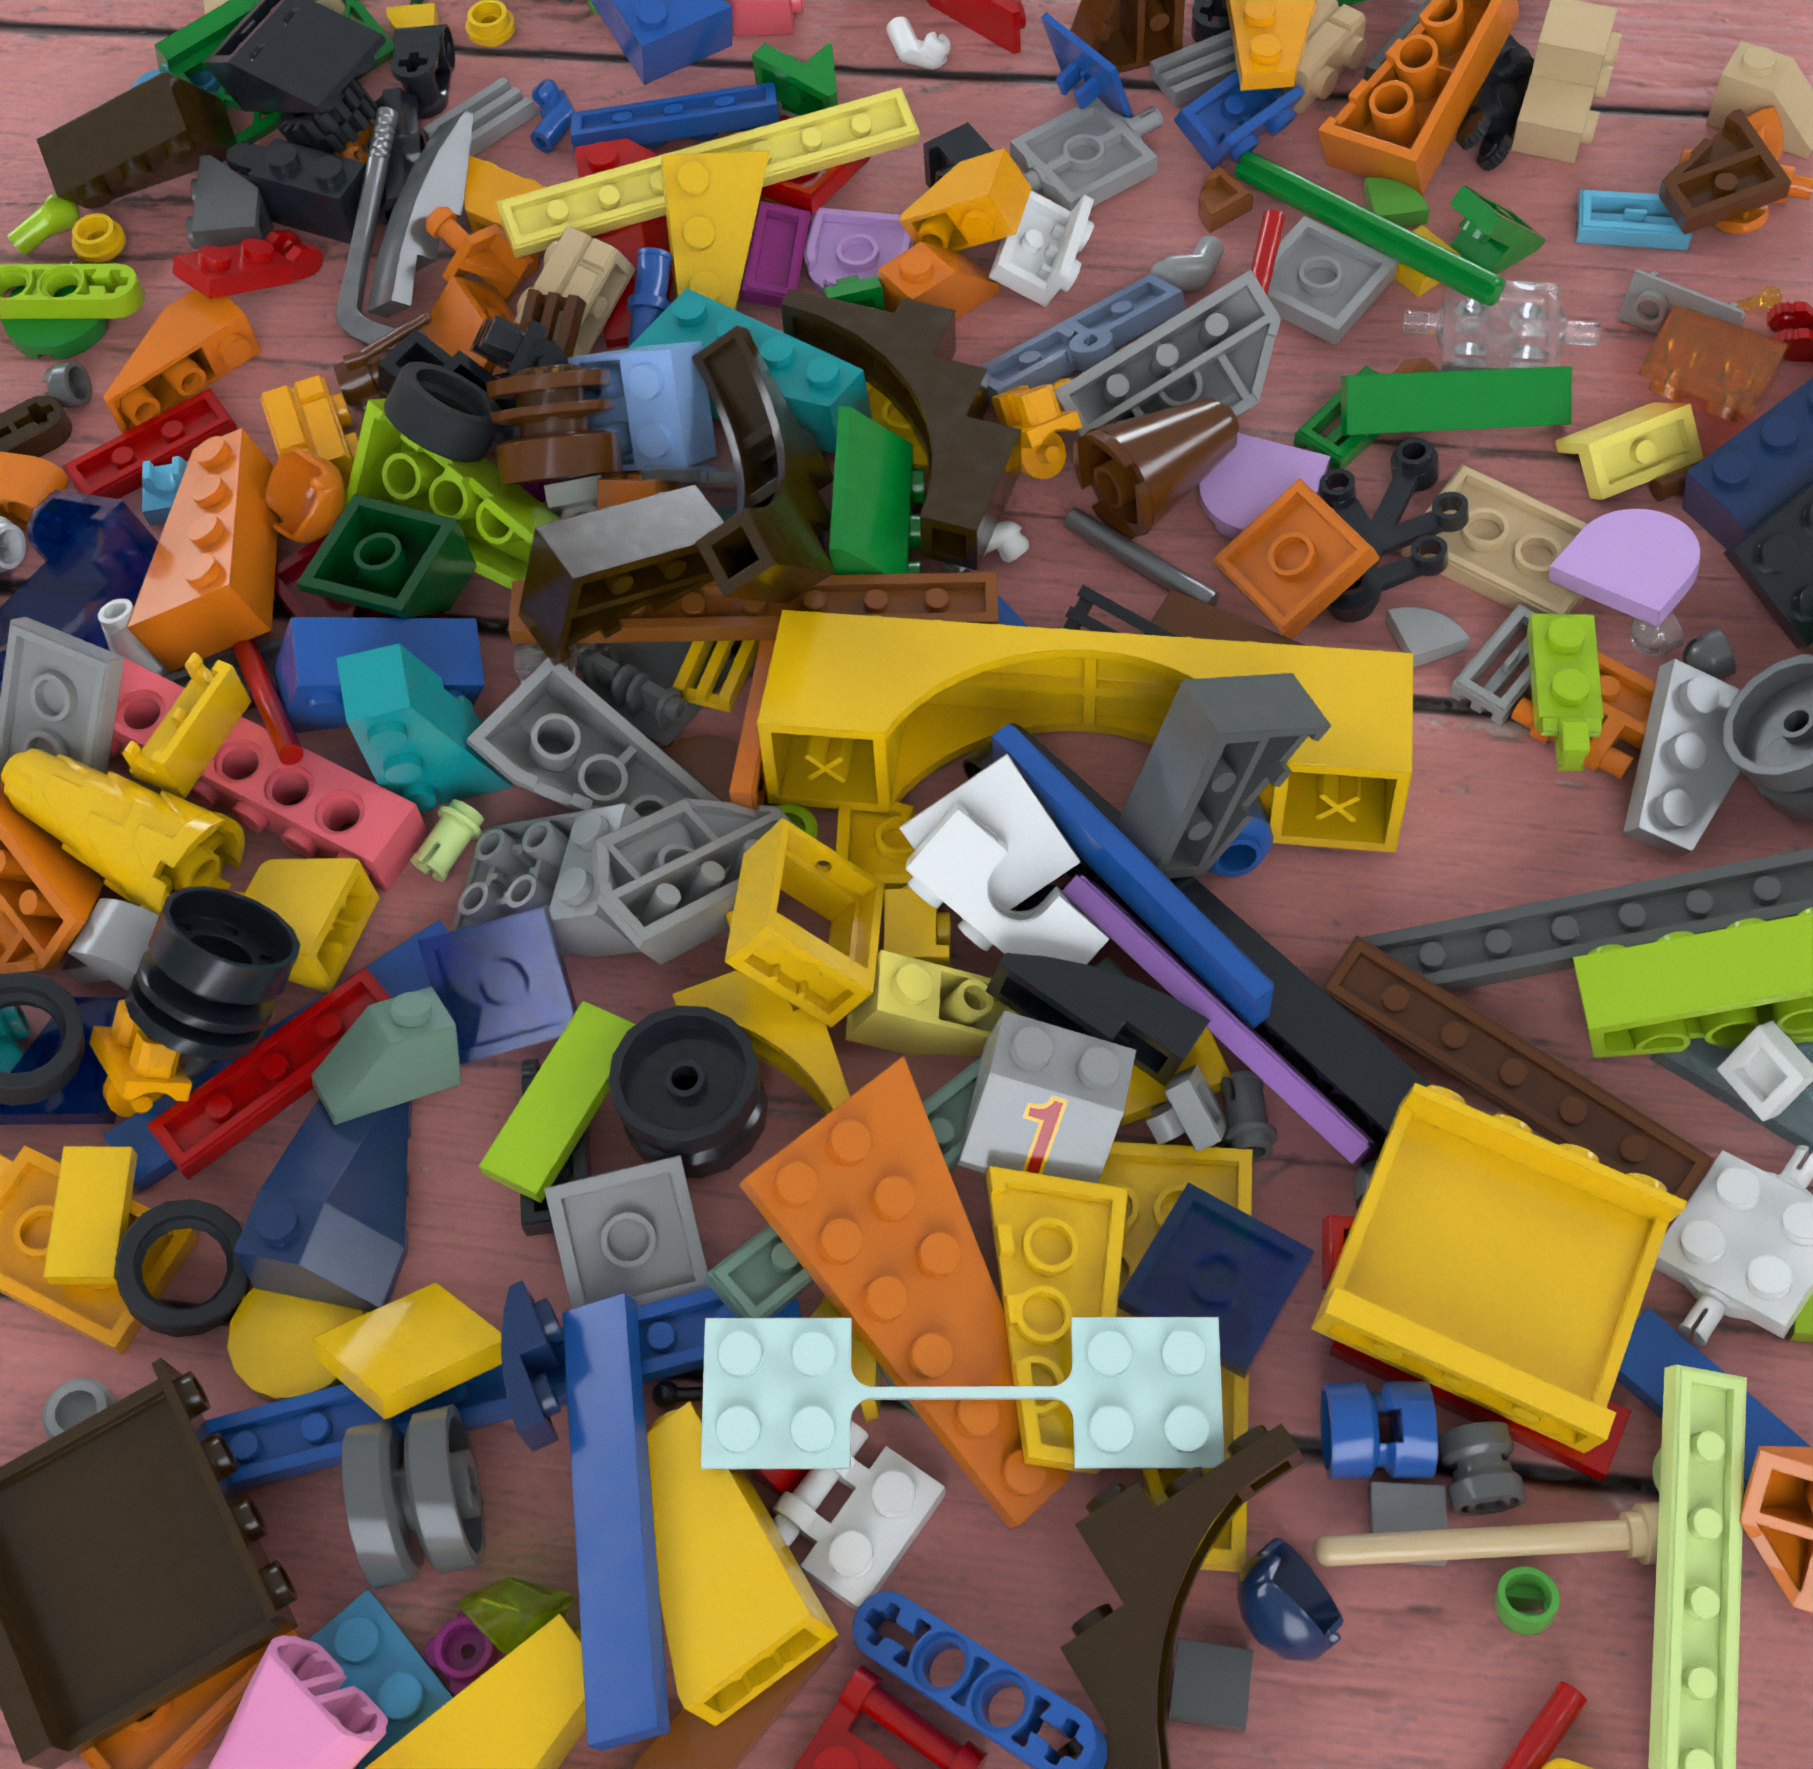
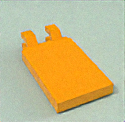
(91, 1310)

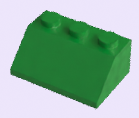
(874, 499)

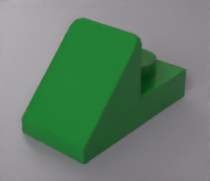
(798, 85)
(1491, 232)

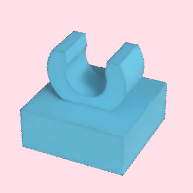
(160, 488)

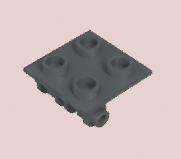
(639, 683)

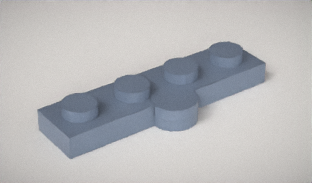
(1086, 336)

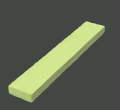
(1698, 1571)

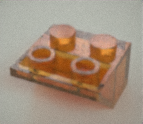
(1714, 362)

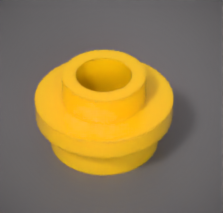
(489, 23)
(97, 238)

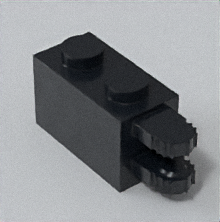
(303, 186)

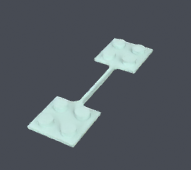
(1136, 1393)

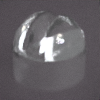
(1654, 640)

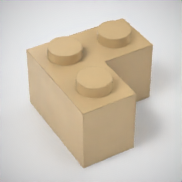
(1568, 71)

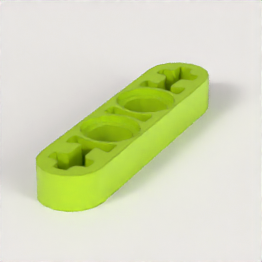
(101, 293)

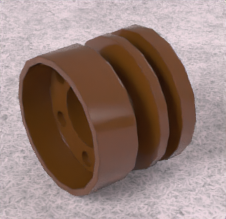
(554, 425)

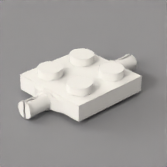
(1744, 1246)

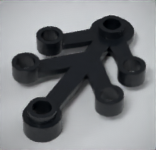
(1413, 470)

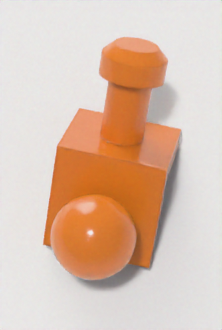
(481, 253)

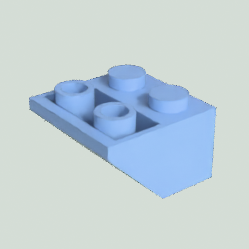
(657, 403)

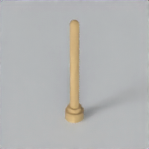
(1632, 1533)

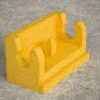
(191, 729)

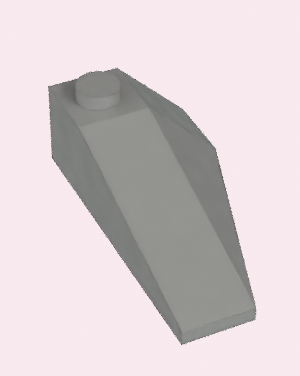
(578, 749)

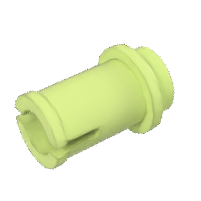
(448, 839)

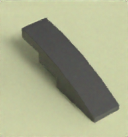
(433, 182)

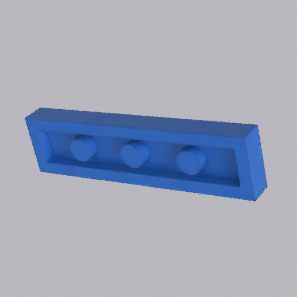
(679, 117)

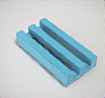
(1627, 221)

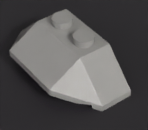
(1206, 351)
(677, 872)

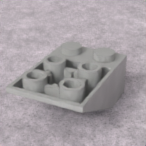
(548, 864)

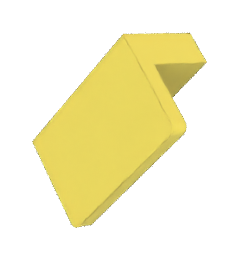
(1635, 447)

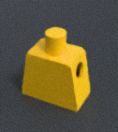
(324, 904)

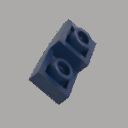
(526, 1357)

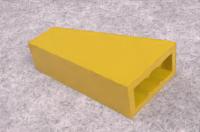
(726, 1578)
(511, 1717)

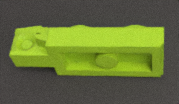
(1565, 684)

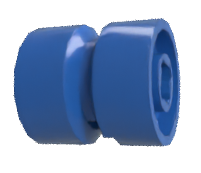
(1352, 1430)

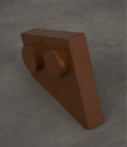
(1724, 177)

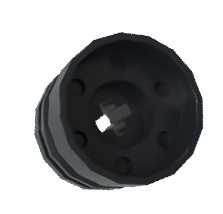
(212, 973)

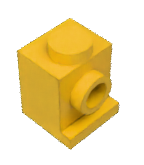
(916, 927)

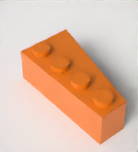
(214, 557)

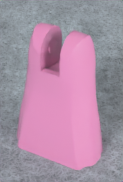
(298, 1716)

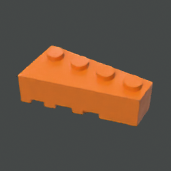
(1420, 94)

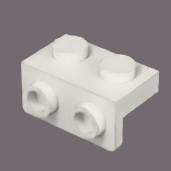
(1044, 249)

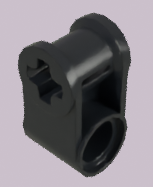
(424, 65)

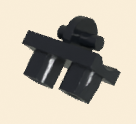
(515, 346)

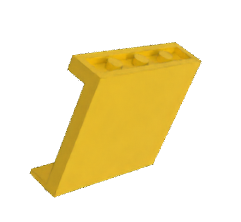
(1498, 1265)

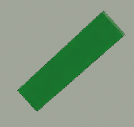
(1456, 400)

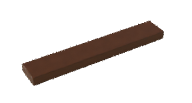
(1509, 1069)

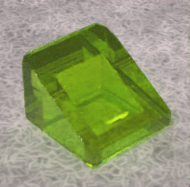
(514, 1610)

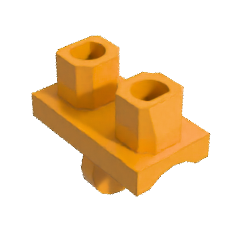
(1038, 417)
(136, 1066)

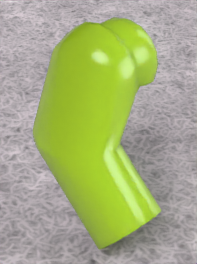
(48, 220)

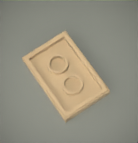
(1508, 545)

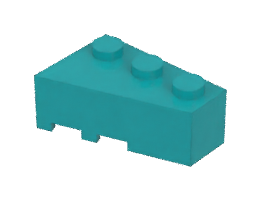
(413, 729)

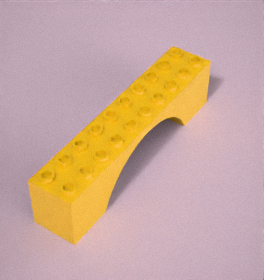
(882, 702)

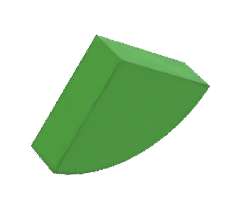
(1395, 201)

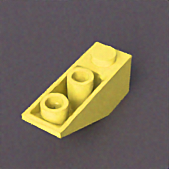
(925, 1009)

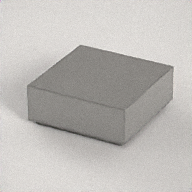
(1407, 1508)

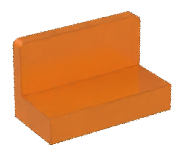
(460, 314)

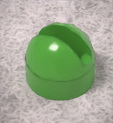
(1526, 1590)

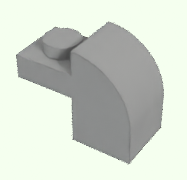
(110, 943)

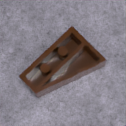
(1131, 30)

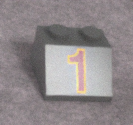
(1045, 1100)

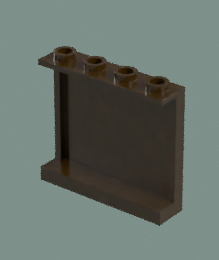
(127, 1570)

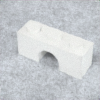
(956, 869)

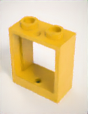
(788, 959)

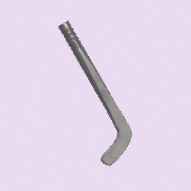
(352, 290)

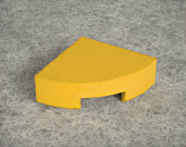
(412, 15)

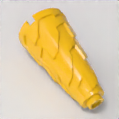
(122, 830)

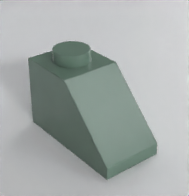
(390, 1057)

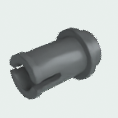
(1247, 1115)

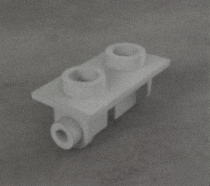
(1653, 298)

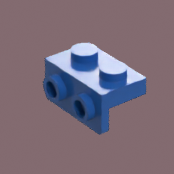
(1230, 120)

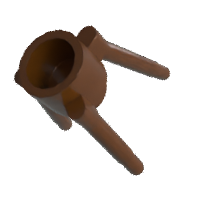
(359, 370)

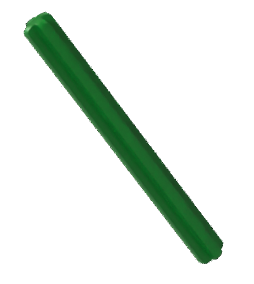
(1371, 229)

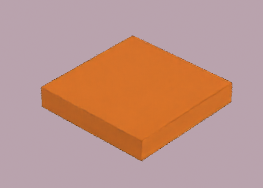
(1295, 559)

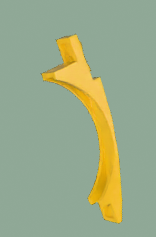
(804, 1053)

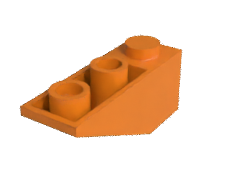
(179, 356)

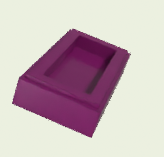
(774, 253)

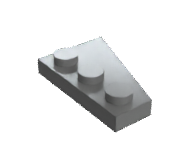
(1682, 760)

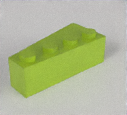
(493, 517)
(1699, 987)

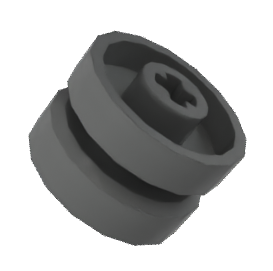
(1772, 735)
(413, 1496)

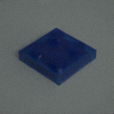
(501, 982)
(1221, 1266)

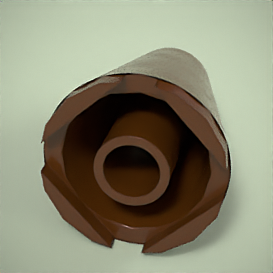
(1152, 461)

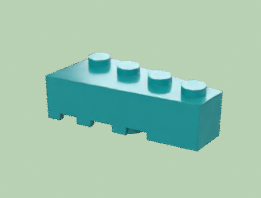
(807, 377)

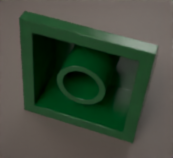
(391, 560)

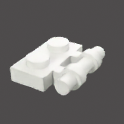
(870, 1530)

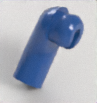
(555, 113)

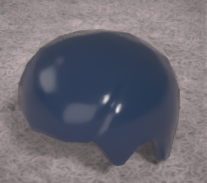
(1287, 1604)

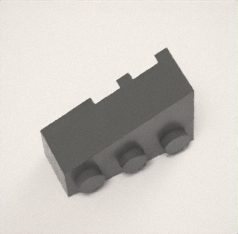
(1212, 762)

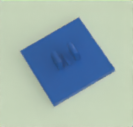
(1085, 70)

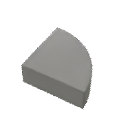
(1425, 634)

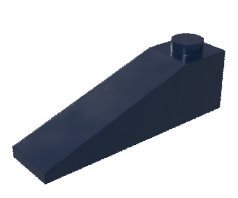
(334, 1212)

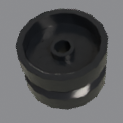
(689, 1089)

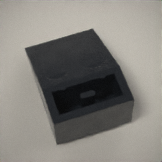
(293, 57)

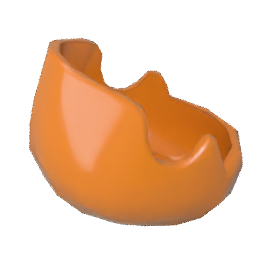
(305, 495)

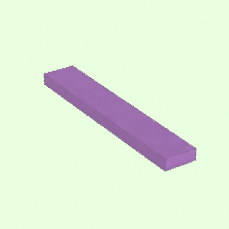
(1224, 1023)

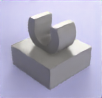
(1189, 1110)

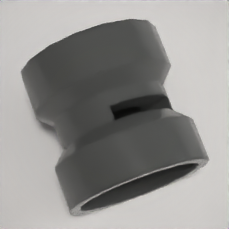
(1481, 1474)

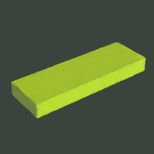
(557, 1104)

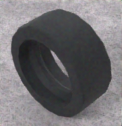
(442, 412)
(51, 1078)
(140, 1237)

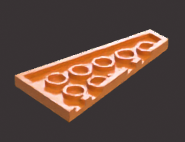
(892, 1249)

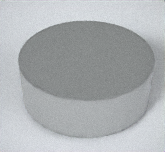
(74, 1403)

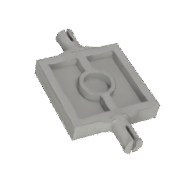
(1087, 153)

